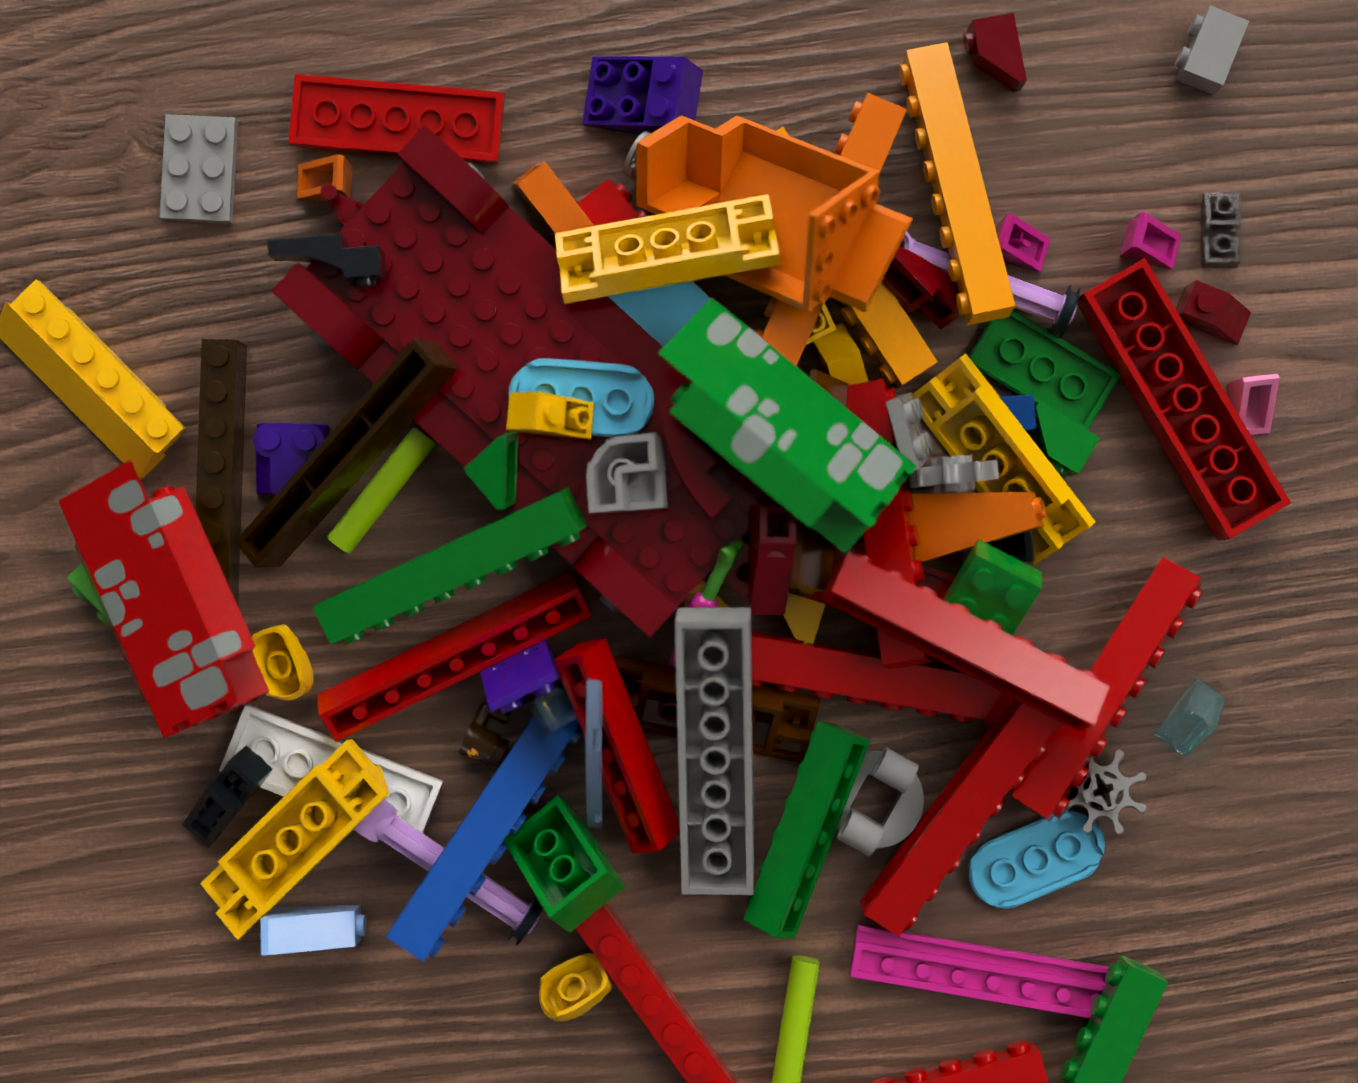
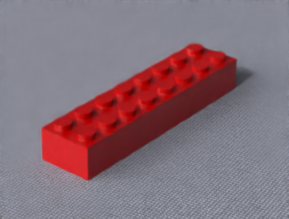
(1182, 401)

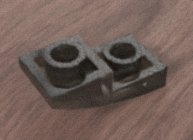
(1220, 230)

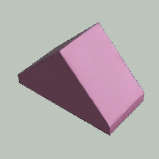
(1255, 401)

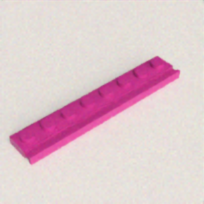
(976, 971)

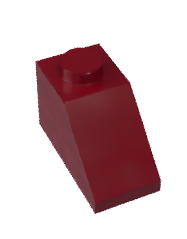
(997, 49)
(1213, 311)

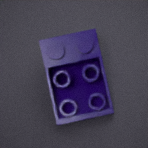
(640, 92)
(519, 675)

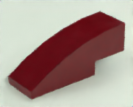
(922, 285)
(693, 465)

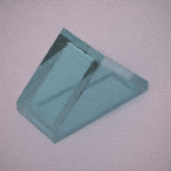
(552, 710)
(1192, 717)

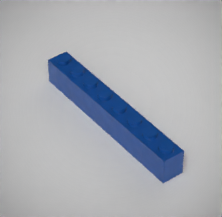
(480, 838)

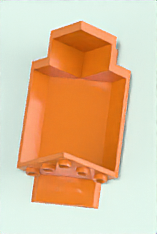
(821, 205)

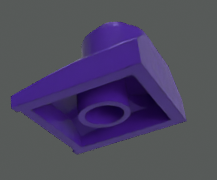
(282, 451)

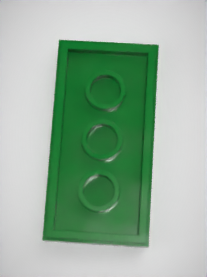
(1041, 364)

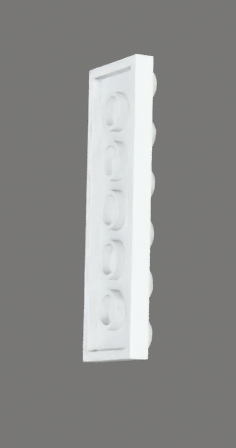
(296, 750)

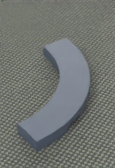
(594, 789)

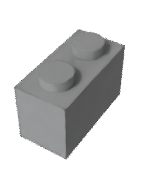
(1211, 49)

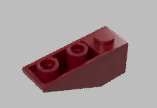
(770, 558)

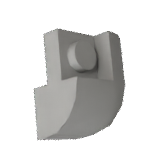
(628, 475)

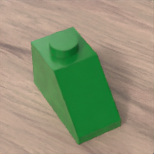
(1062, 440)

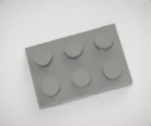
(199, 169)
(905, 419)

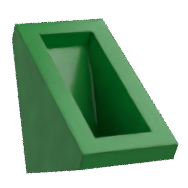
(496, 470)

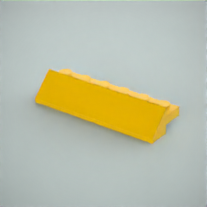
(667, 249)
(89, 378)
(976, 422)
(295, 837)

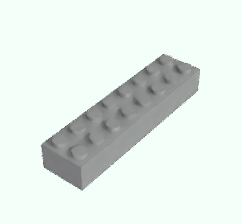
(715, 750)

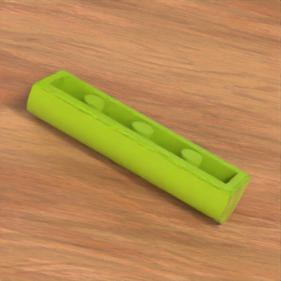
(381, 490)
(796, 1019)

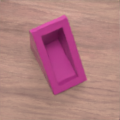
(1150, 240)

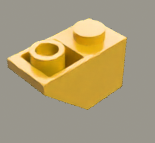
(550, 415)

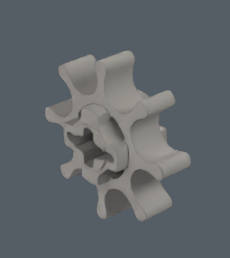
(954, 474)
(1121, 785)

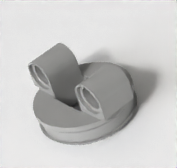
(902, 818)

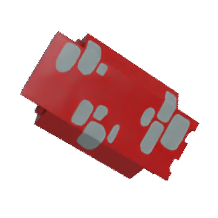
(164, 599)

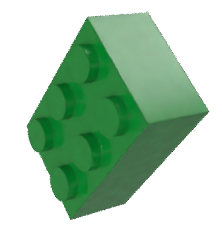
(995, 586)
(563, 864)

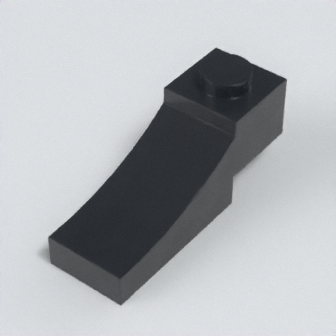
(359, 264)
(227, 795)

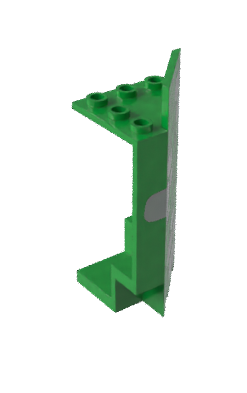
(782, 427)

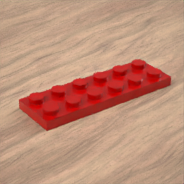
(387, 115)

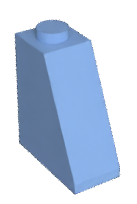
(311, 928)

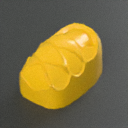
(283, 663)
(573, 987)

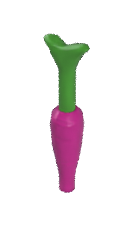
(706, 598)

